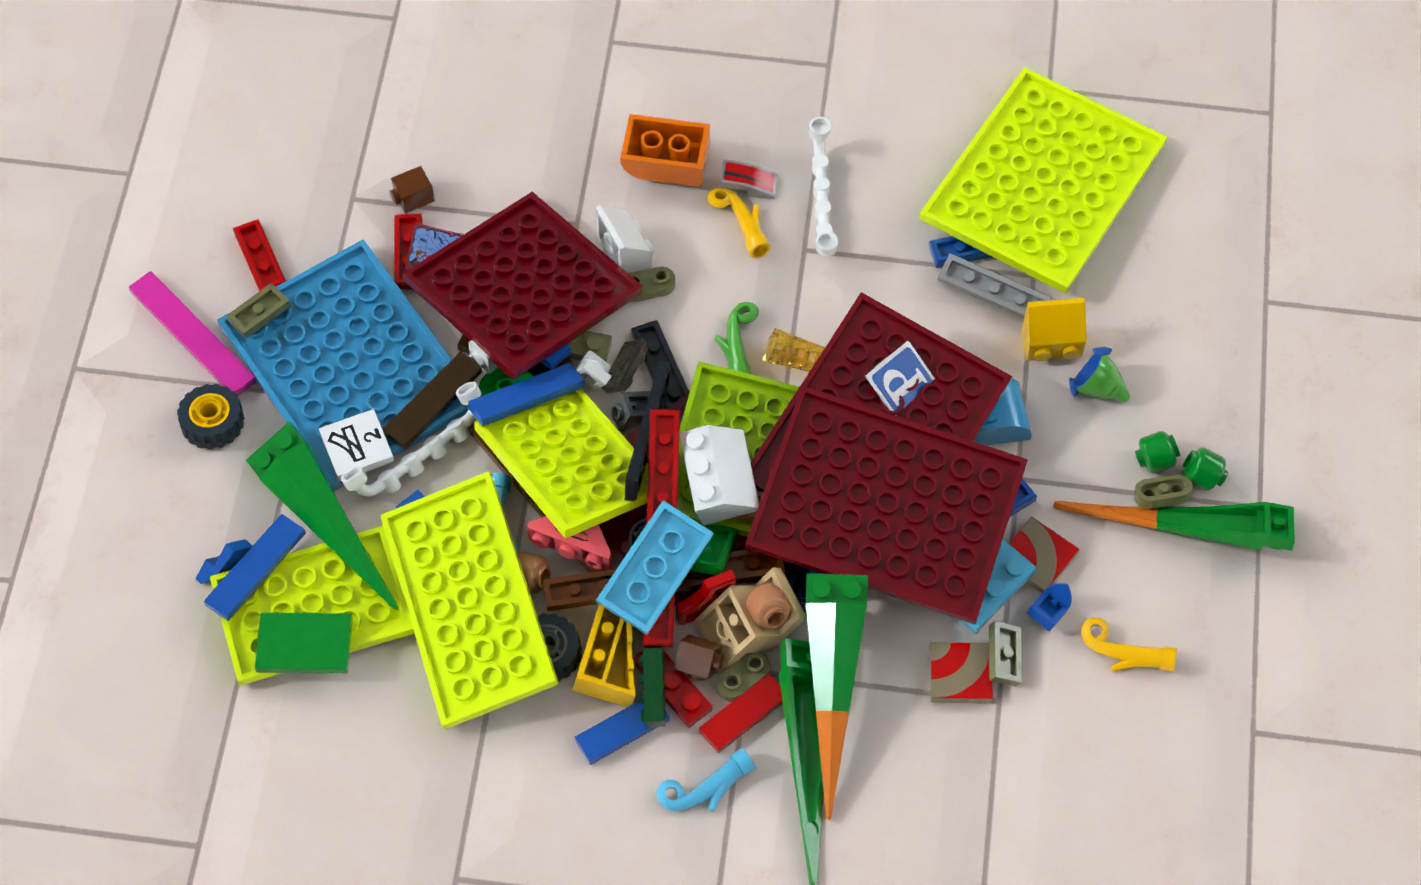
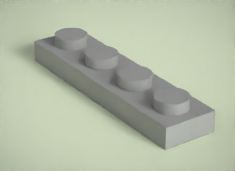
(988, 285)

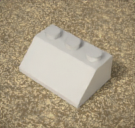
(719, 473)

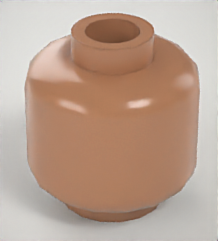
(535, 570)
(768, 606)

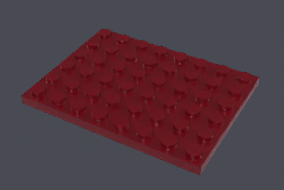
(953, 402)
(887, 503)

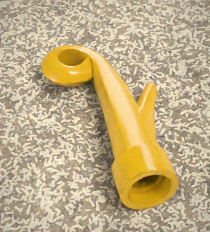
(749, 222)
(1132, 655)

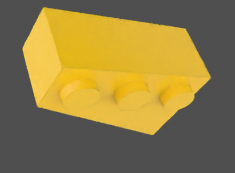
(607, 661)

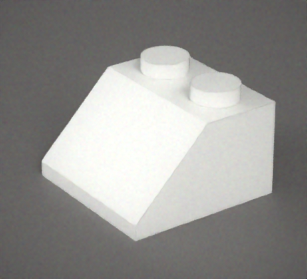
(623, 239)

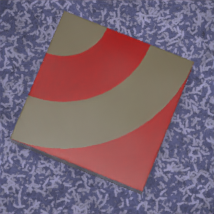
(1045, 551)
(960, 672)

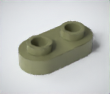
(651, 285)
(1163, 491)
(743, 675)

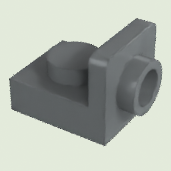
(629, 408)

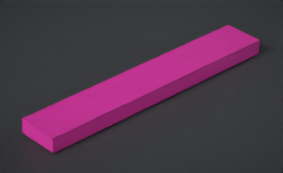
(192, 333)

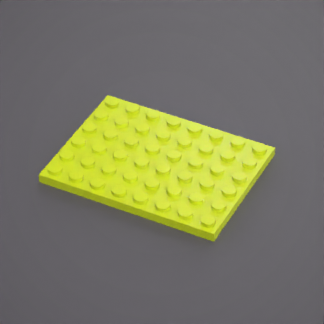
(1043, 179)

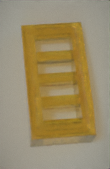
(786, 359)

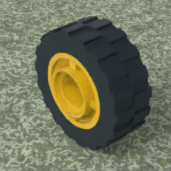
(215, 430)

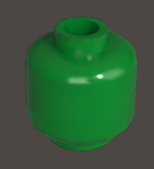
(1157, 451)
(1205, 468)

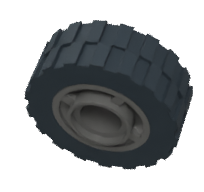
(567, 644)

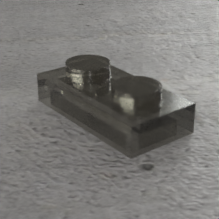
(625, 365)

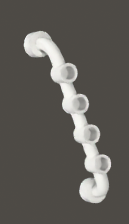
(826, 240)
(412, 462)

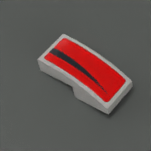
(750, 178)

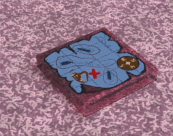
(427, 241)

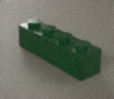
(654, 687)

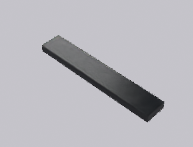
(660, 351)
(641, 449)

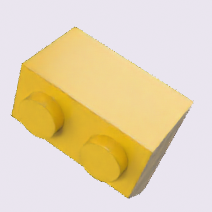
(1054, 329)

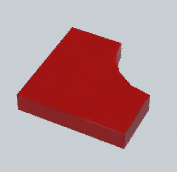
(710, 590)

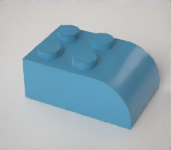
(1007, 420)

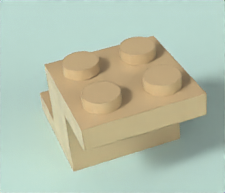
(731, 624)

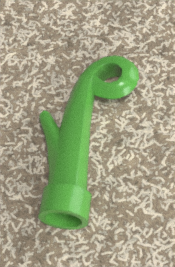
(734, 347)

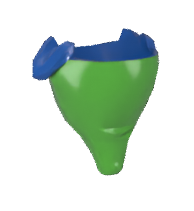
(1100, 378)

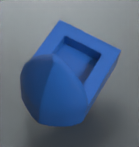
(1051, 605)

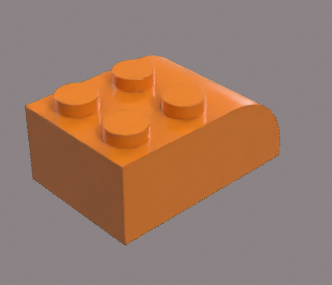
(666, 150)

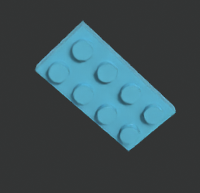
(654, 567)

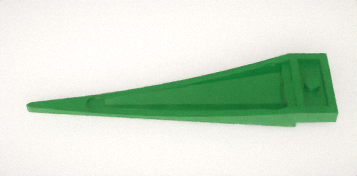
(295, 476)
(803, 739)

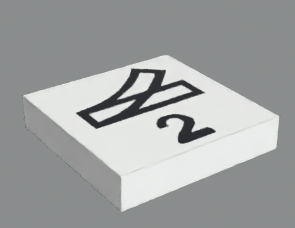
(356, 443)

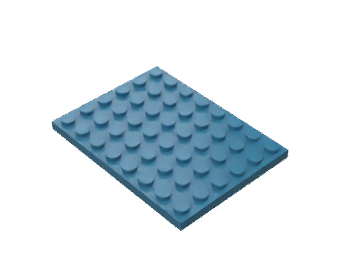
(343, 350)

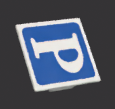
(897, 374)

